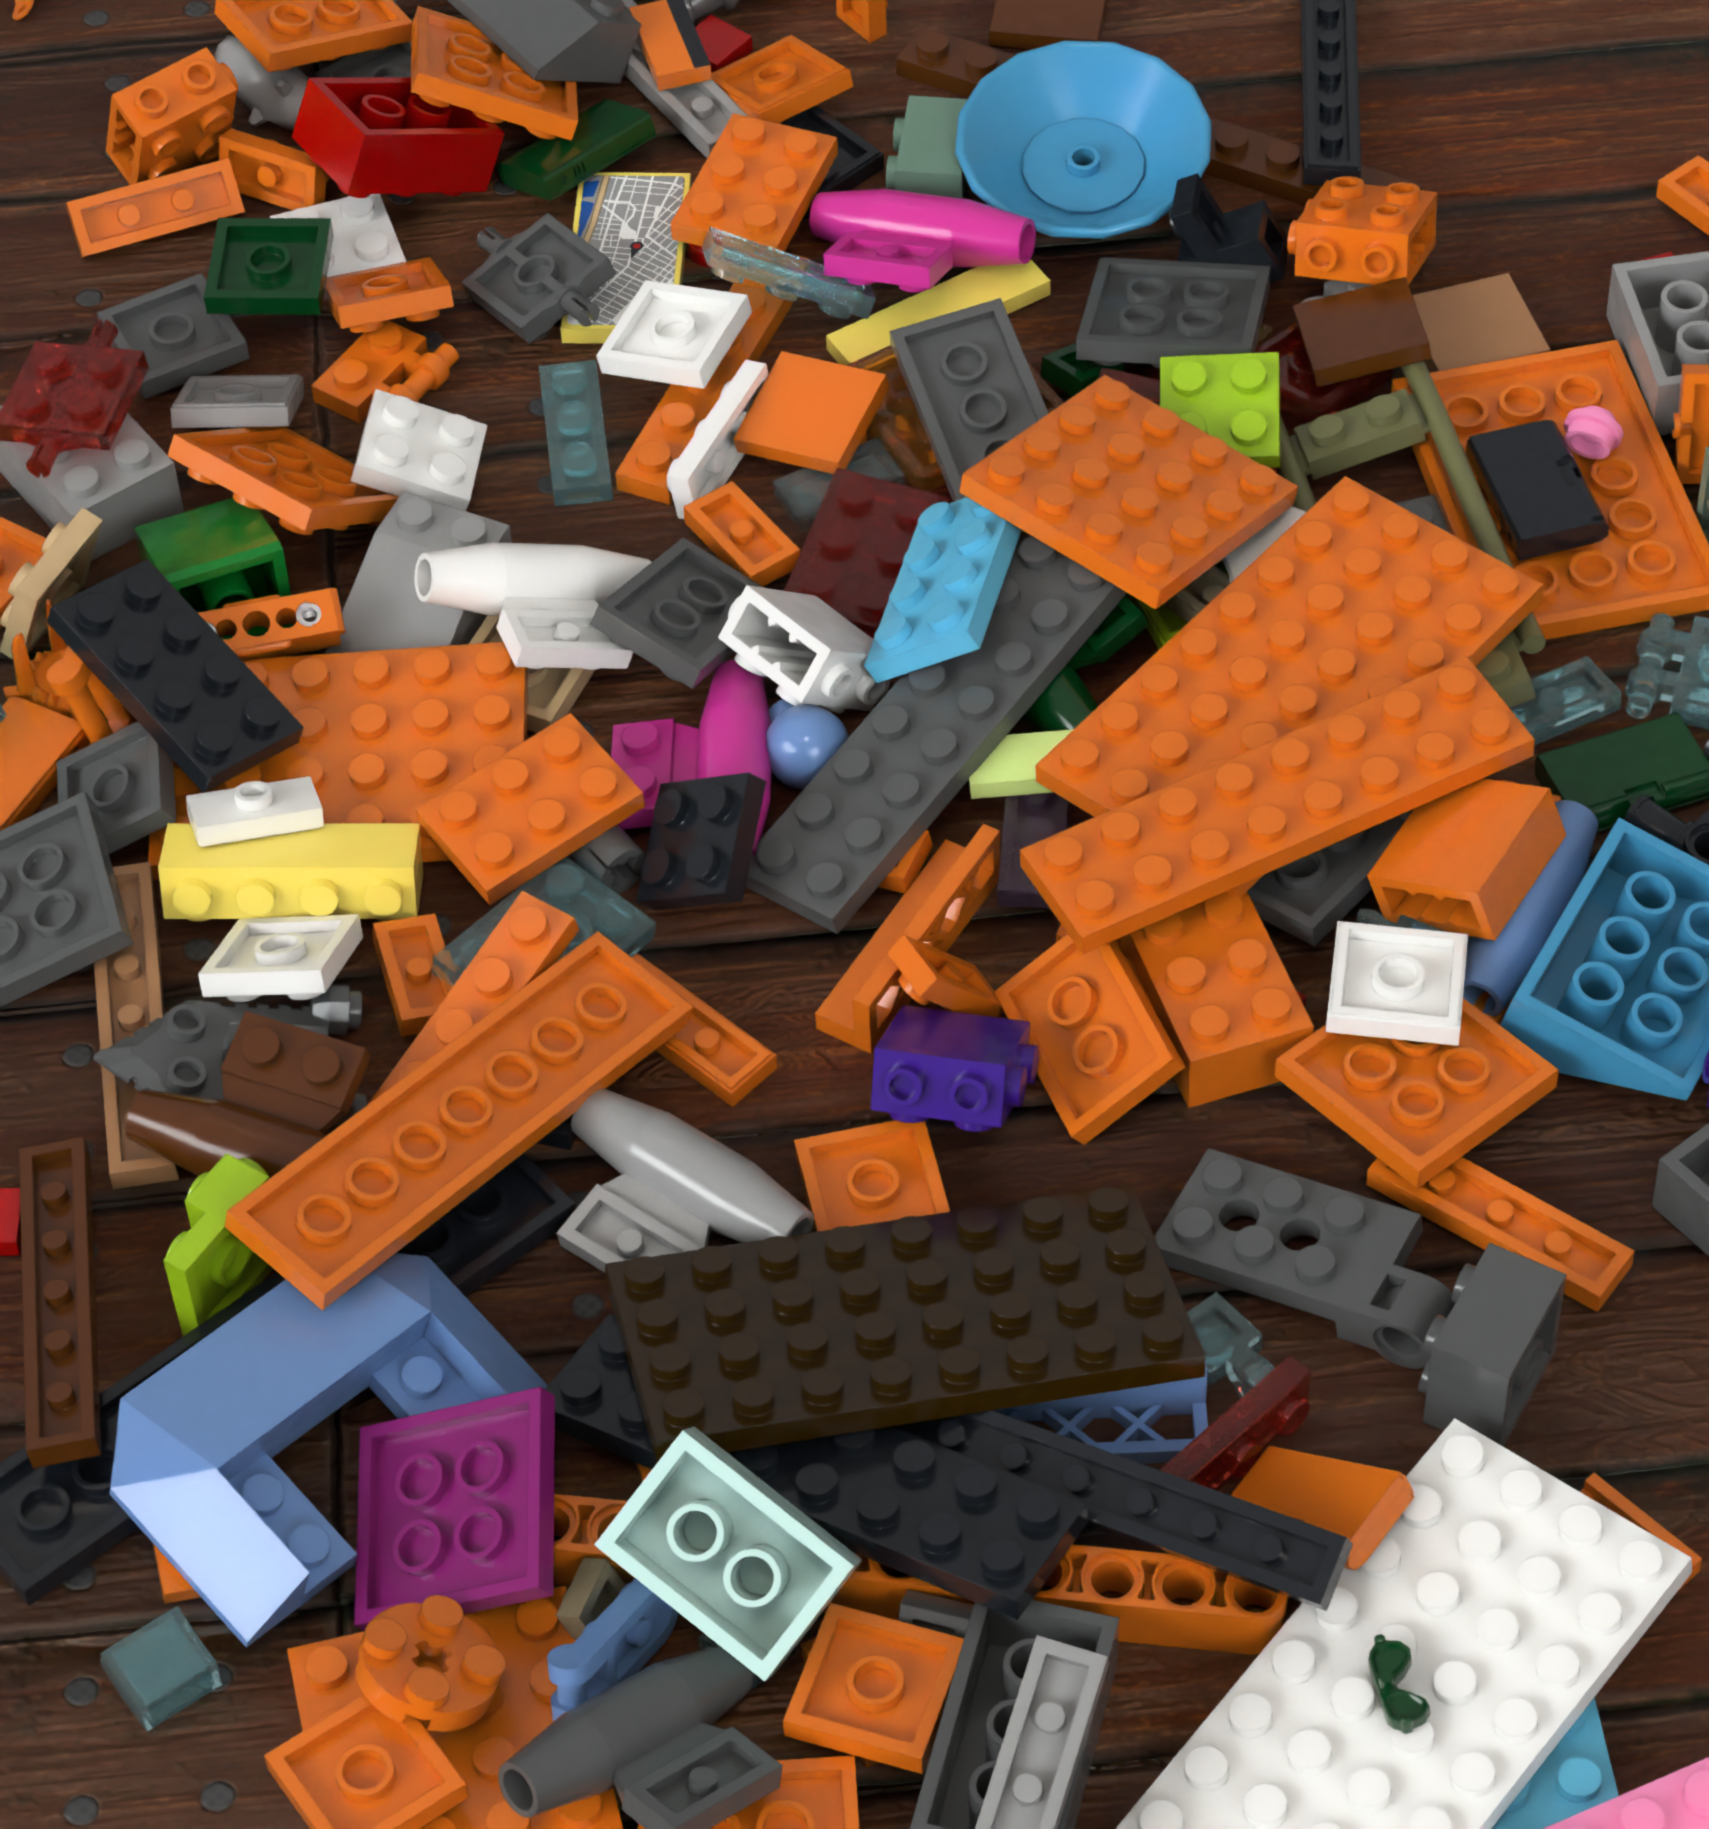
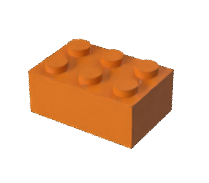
(1219, 996)

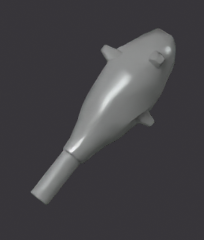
(269, 95)

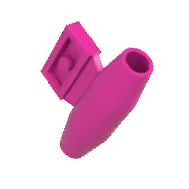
(914, 236)
(727, 743)

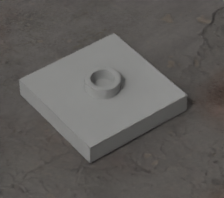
(237, 401)

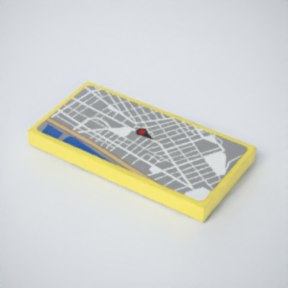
(629, 223)

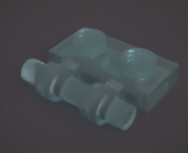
(1685, 690)

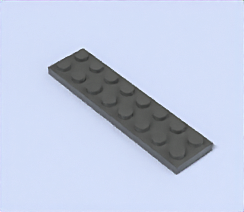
(927, 742)

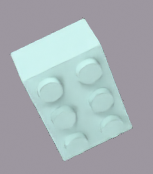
(728, 1552)

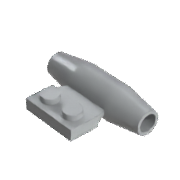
(670, 1188)

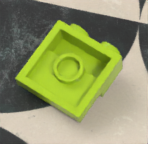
(209, 1263)

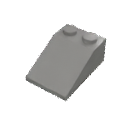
(383, 600)

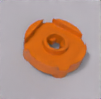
(437, 1634)

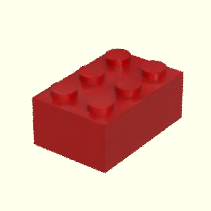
(390, 141)

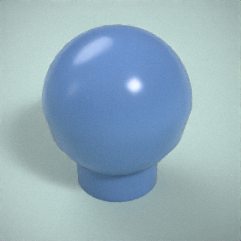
(802, 741)

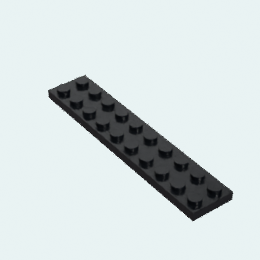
(63, 1512)

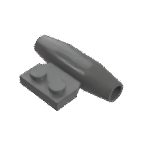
(651, 1744)

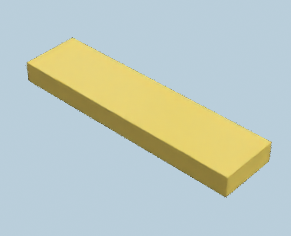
(1012, 283)

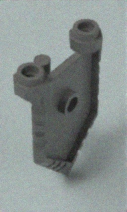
(192, 1039)

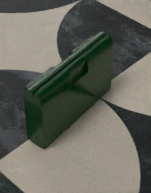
(557, 165)
(1625, 764)

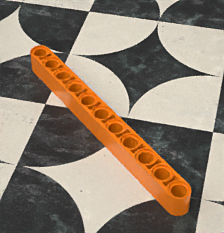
(1084, 1573)

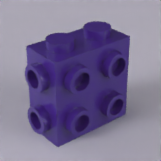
(952, 1068)

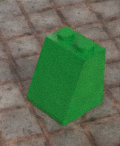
(217, 556)

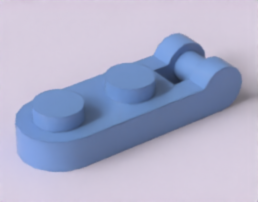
(610, 1647)

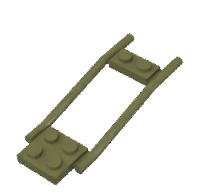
(1392, 424)

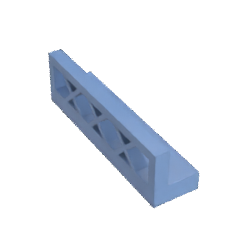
(1124, 1407)

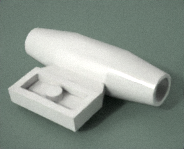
(540, 595)

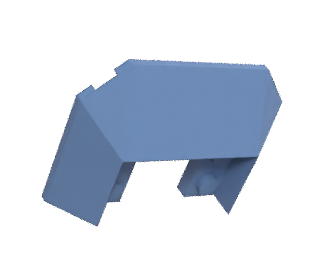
(205, 1427)

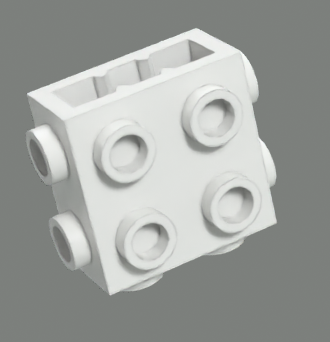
(802, 648)

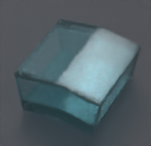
(161, 1668)

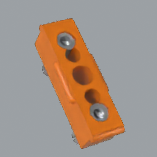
(315, 619)

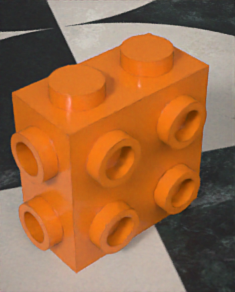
(171, 118)
(1364, 232)

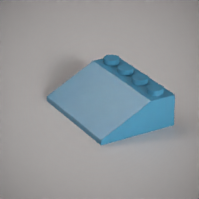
(1625, 971)

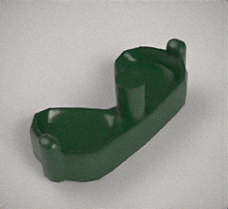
(1388, 1667)

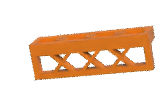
(931, 912)

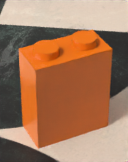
(1468, 857)

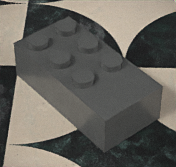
(983, 1701)

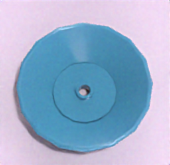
(1082, 138)

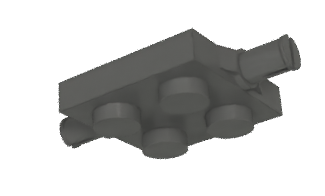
(538, 277)

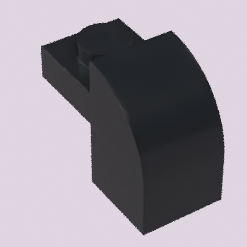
(1234, 237)

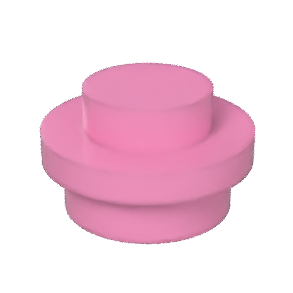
(1592, 432)

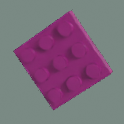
(457, 1506)

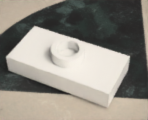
(254, 811)

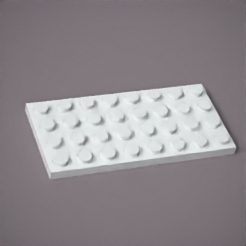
(1513, 1625)

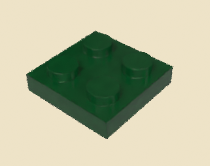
(269, 266)

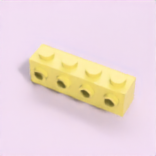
(302, 873)

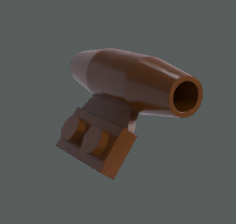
(276, 1103)

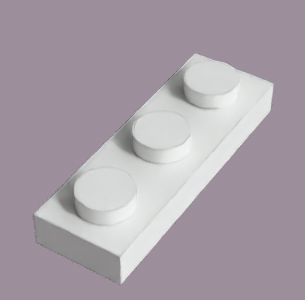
(712, 451)

